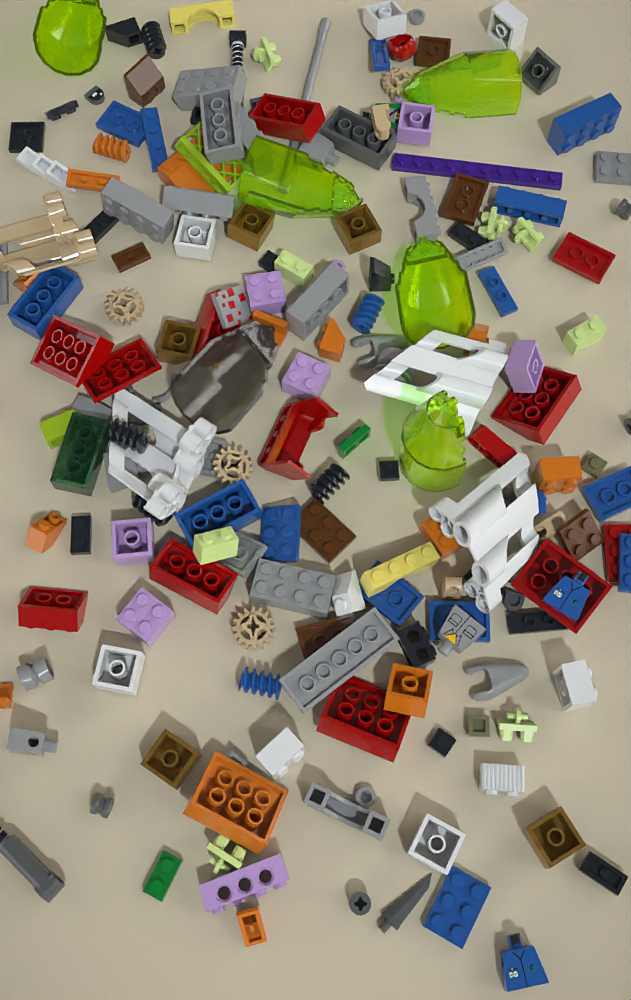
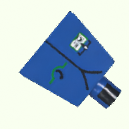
(569, 595)
(521, 965)

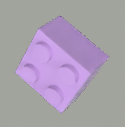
(415, 123)
(266, 292)
(524, 366)
(306, 377)
(133, 541)
(146, 617)

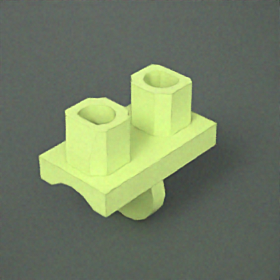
(264, 54)
(495, 224)
(526, 234)
(507, 727)
(218, 848)

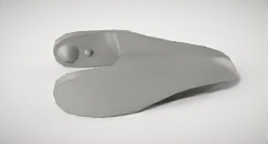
(379, 343)
(502, 678)

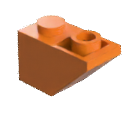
(333, 342)
(45, 532)

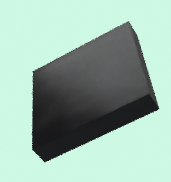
(27, 134)

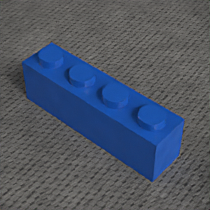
(530, 206)

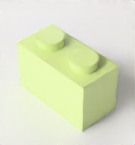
(294, 269)
(584, 335)
(215, 545)

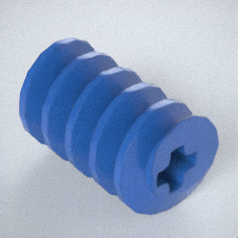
(367, 313)
(260, 683)

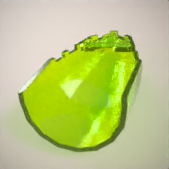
(70, 35)
(470, 84)
(292, 183)
(433, 293)
(432, 444)

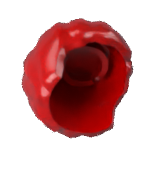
(402, 47)

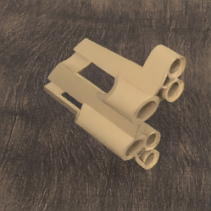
(46, 238)

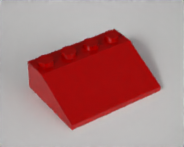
(71, 351)
(121, 370)
(539, 413)
(546, 570)
(358, 719)

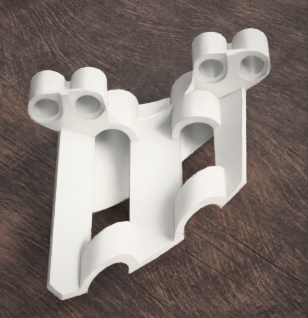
(465, 378)
(171, 461)
(486, 525)

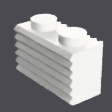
(501, 778)

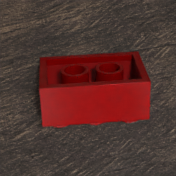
(52, 609)

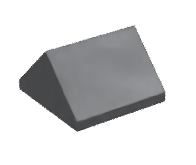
(540, 71)

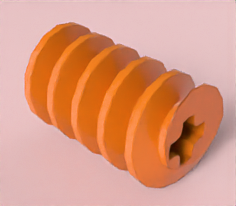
(111, 148)

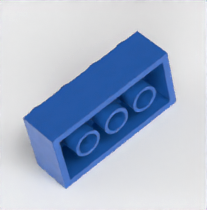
(584, 124)
(47, 296)
(228, 507)

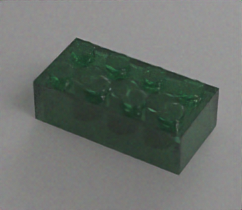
(81, 454)

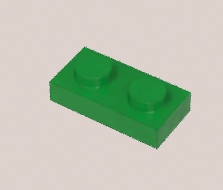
(358, 436)
(162, 876)

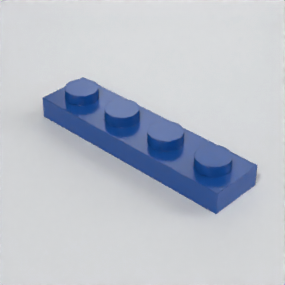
(153, 137)

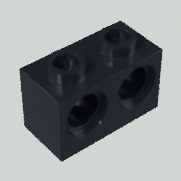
(411, 648)

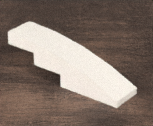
(45, 168)

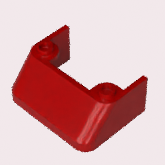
(291, 435)

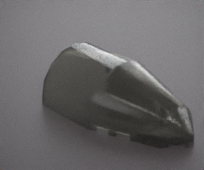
(226, 376)

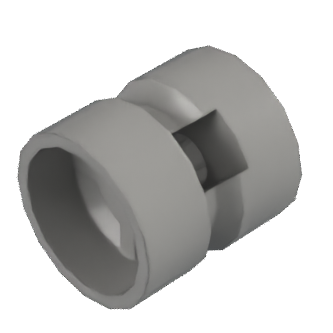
(34, 673)

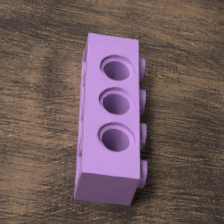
(210, 890)

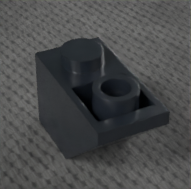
(124, 33)

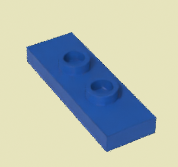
(379, 55)
(497, 291)

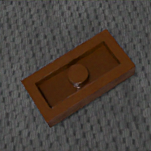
(131, 257)

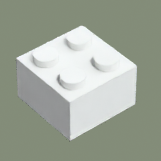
(384, 19)
(507, 25)
(195, 237)
(118, 670)
(575, 685)
(281, 753)
(436, 844)

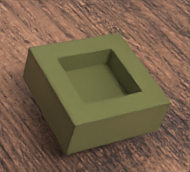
(594, 465)
(478, 726)

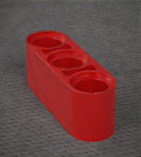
(491, 446)

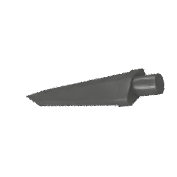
(399, 911)

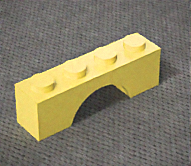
(217, 12)
(386, 574)

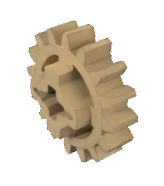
(396, 80)
(124, 307)
(231, 458)
(261, 628)

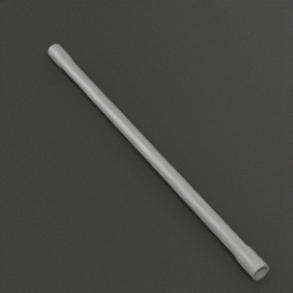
(323, 31)

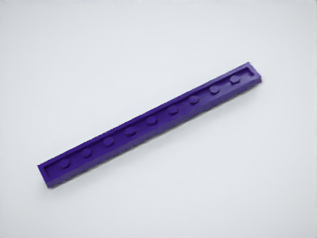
(488, 172)

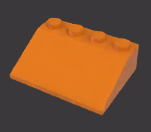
(178, 171)
(236, 802)

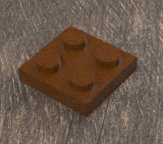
(432, 50)
(580, 534)

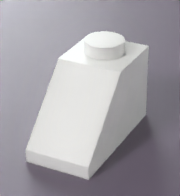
(347, 594)

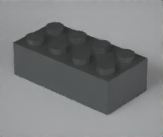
(357, 138)

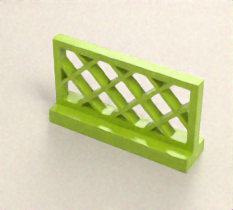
(201, 164)

